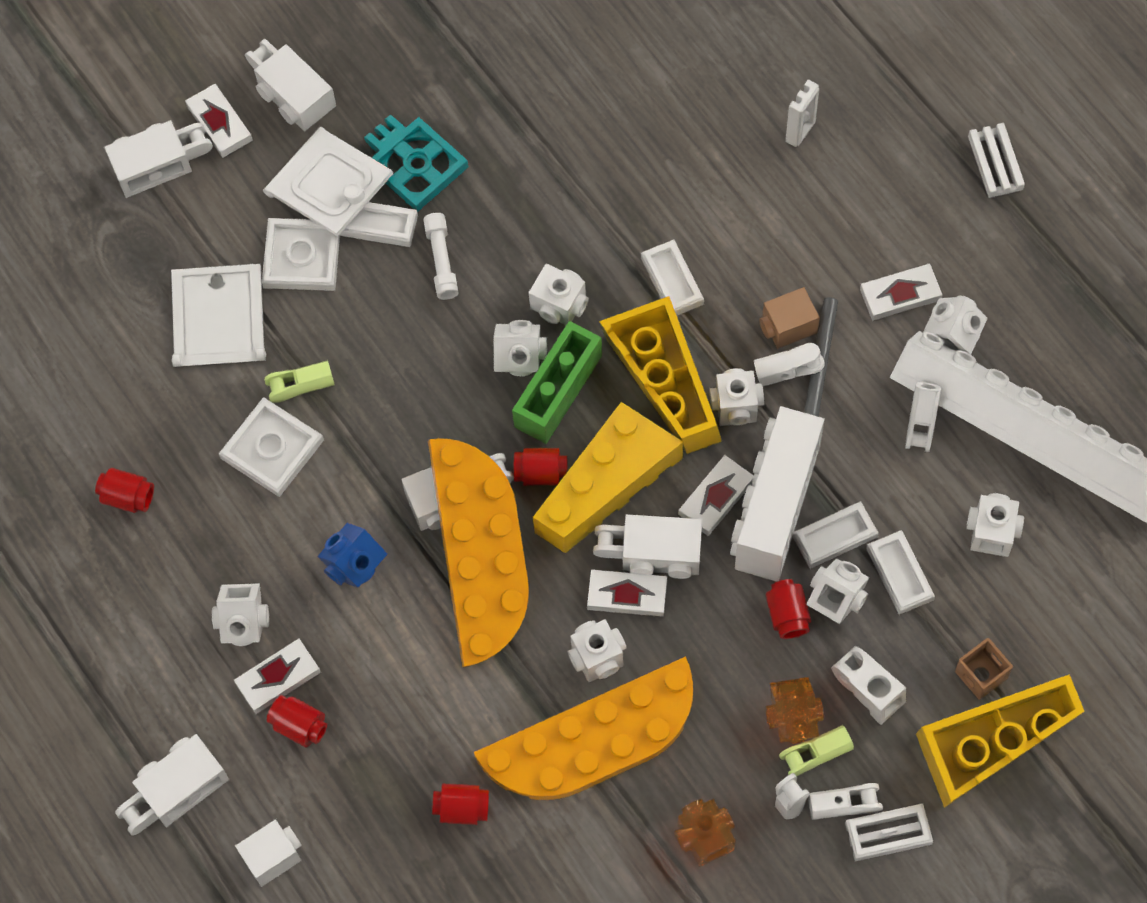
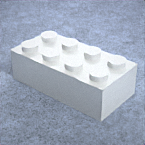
(776, 493)

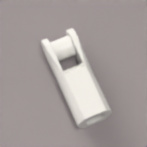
(789, 364)
(923, 413)
(790, 797)
(838, 802)

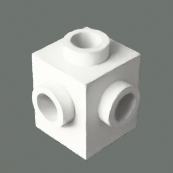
(558, 295)
(957, 323)
(518, 348)
(736, 397)
(995, 524)
(838, 590)
(240, 614)
(597, 662)

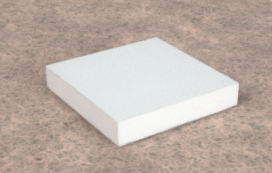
(299, 255)
(271, 447)

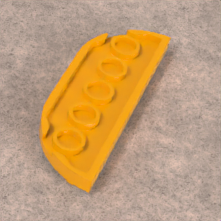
(480, 548)
(594, 737)

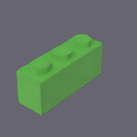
(557, 382)

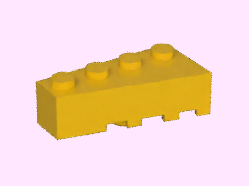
(661, 363)
(611, 469)
(989, 737)

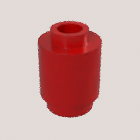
(539, 466)
(124, 490)
(788, 609)
(297, 720)
(461, 804)

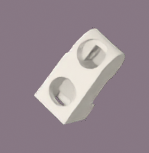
(870, 684)

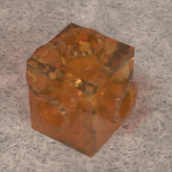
(794, 710)
(708, 844)

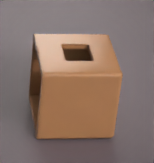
(983, 657)

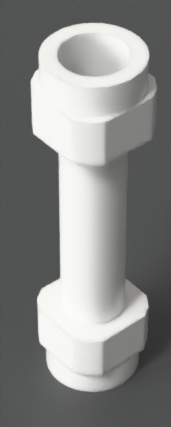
(436, 231)

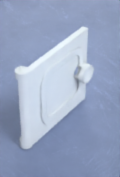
(328, 181)
(217, 315)

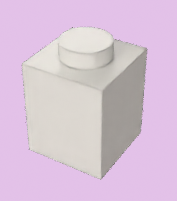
(270, 852)

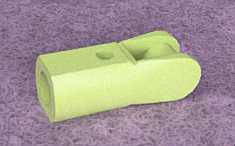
(306, 378)
(821, 749)

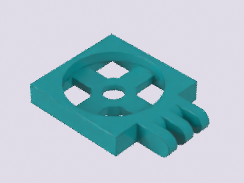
(397, 141)

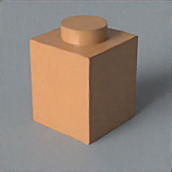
(789, 318)

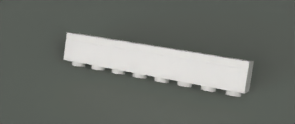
(1027, 422)

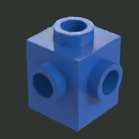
(351, 556)

